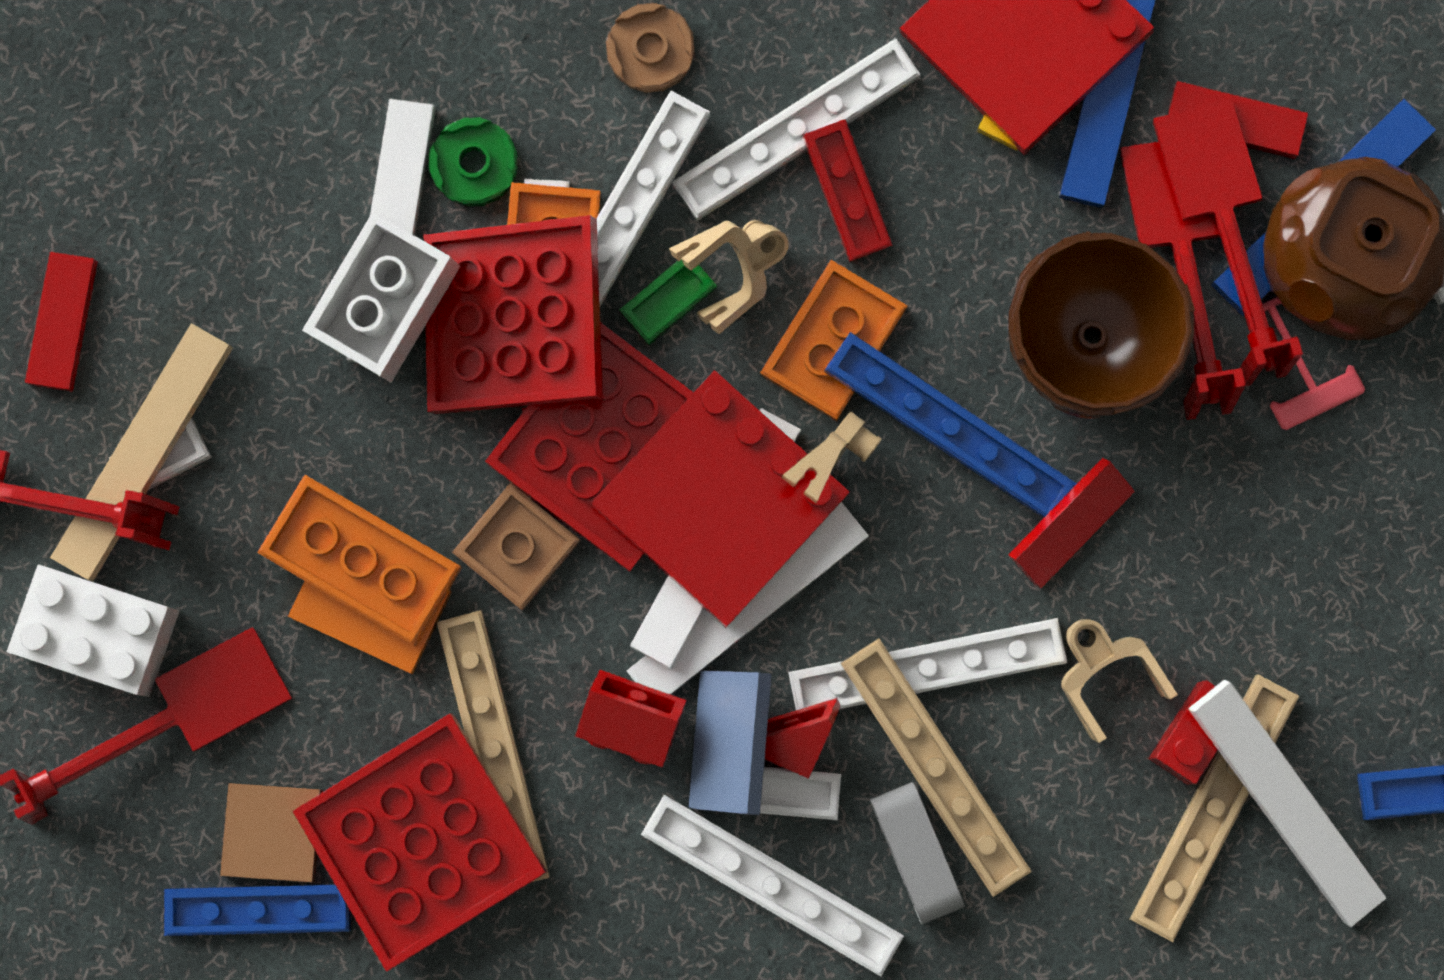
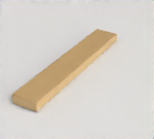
(145, 446)
(486, 715)
(935, 767)
(1206, 823)

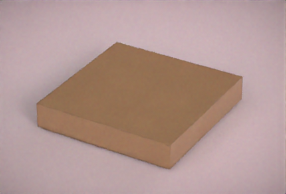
(516, 546)
(264, 834)

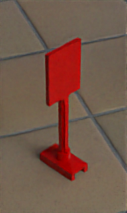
(1213, 176)
(1161, 224)
(135, 519)
(203, 698)

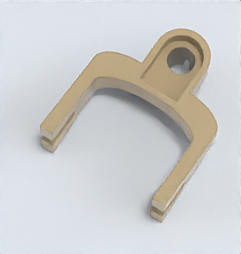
(757, 249)
(849, 435)
(1097, 655)

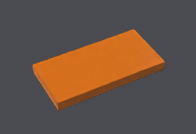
(359, 560)

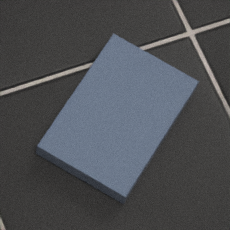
(730, 741)

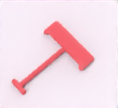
(1317, 398)

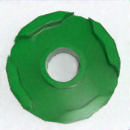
(478, 187)

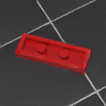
(1263, 125)
(847, 190)
(61, 321)
(1071, 523)

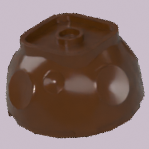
(1330, 270)
(1122, 295)

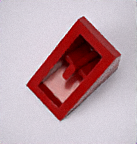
(799, 736)

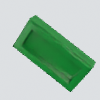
(667, 300)

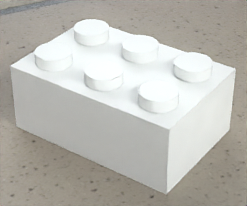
(381, 297)
(93, 631)

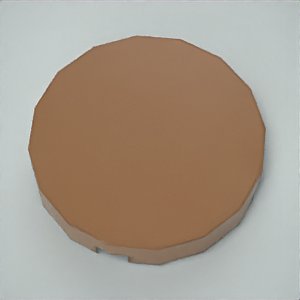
(651, 64)

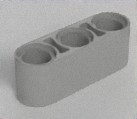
(917, 853)

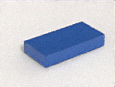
(1402, 792)

